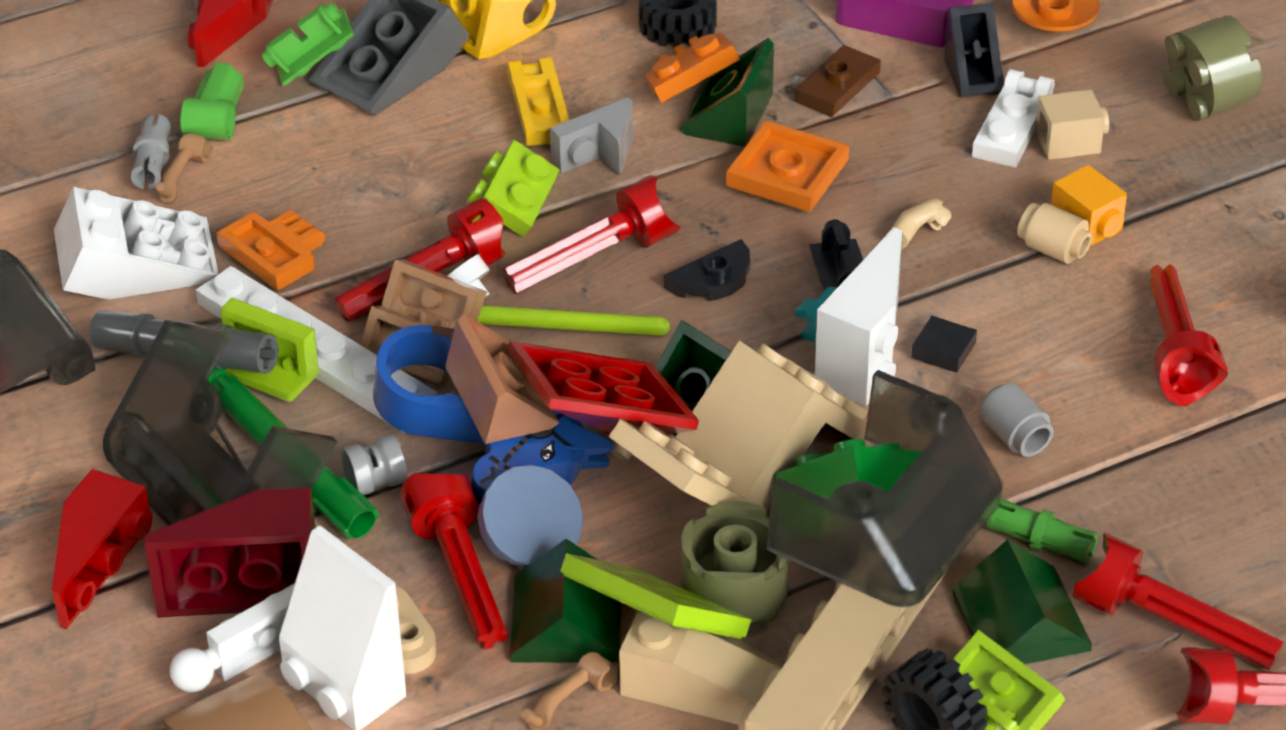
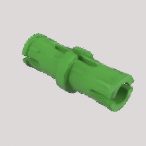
(1043, 531)

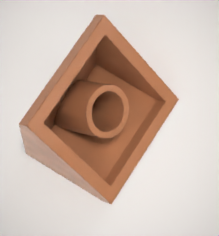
(493, 384)

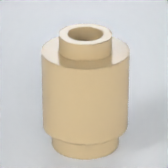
(1054, 232)

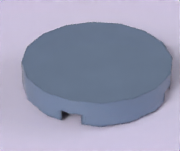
(528, 514)

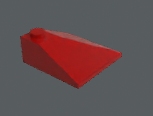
(602, 388)

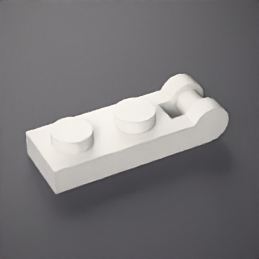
(1011, 119)

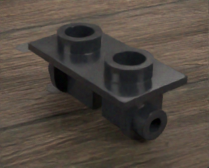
(836, 254)

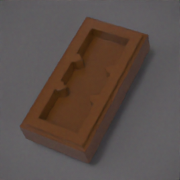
(837, 80)

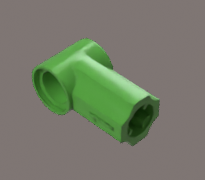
(213, 107)

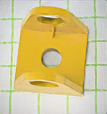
(497, 23)

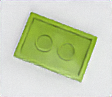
(655, 596)

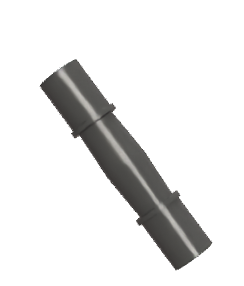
(136, 334)

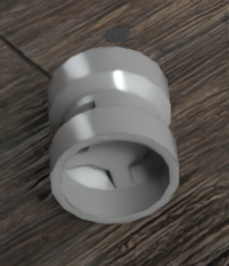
(375, 464)

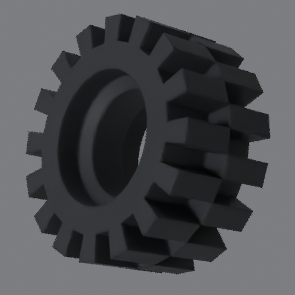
(677, 20)
(933, 695)

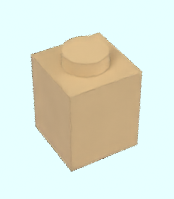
(1070, 124)

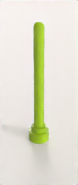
(573, 320)

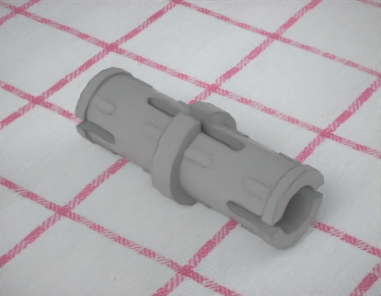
(150, 151)

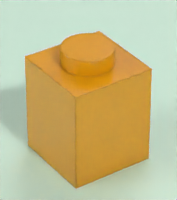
(1093, 199)

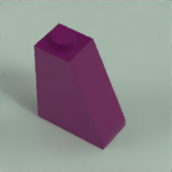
(904, 19)

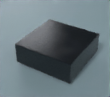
(944, 343)

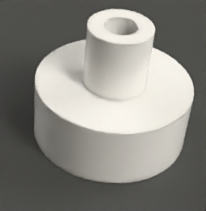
(472, 272)

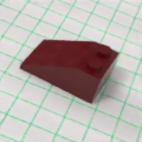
(230, 553)

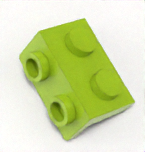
(515, 186)
(296, 356)
(1010, 689)

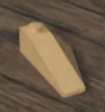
(691, 669)

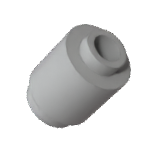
(1017, 419)

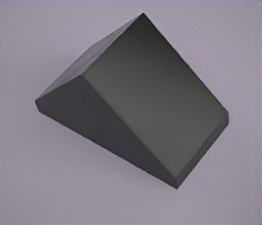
(973, 50)

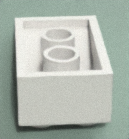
(859, 323)
(343, 634)

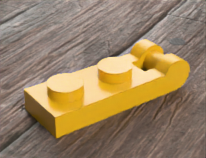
(537, 98)

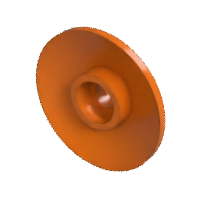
(1056, 14)

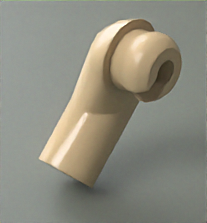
(929, 211)

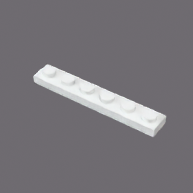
(341, 361)

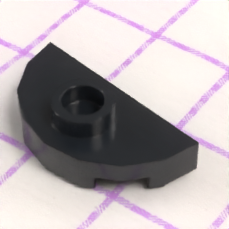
(712, 275)

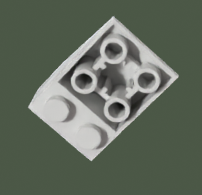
(130, 247)

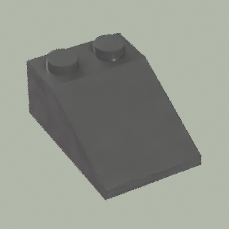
(391, 52)

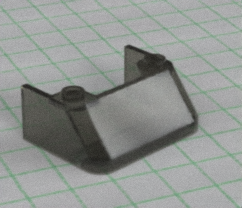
(166, 427)
(903, 538)

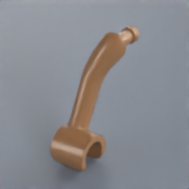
(190, 148)
(591, 669)

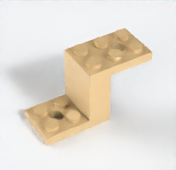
(750, 427)

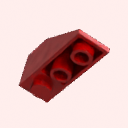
(223, 24)
(96, 533)

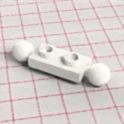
(233, 644)

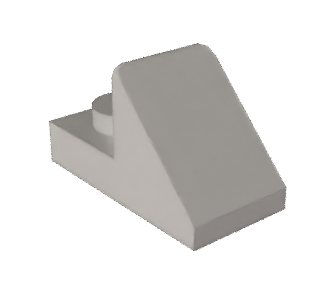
(595, 135)

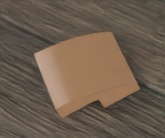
(420, 298)
(247, 705)

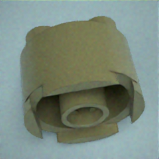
(1212, 67)
(729, 562)

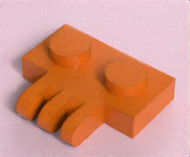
(690, 65)
(273, 249)

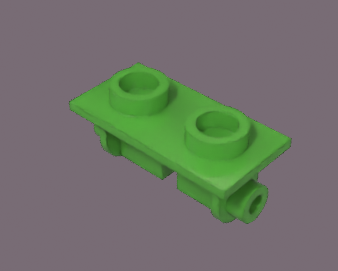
(325, 32)

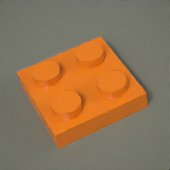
(787, 166)

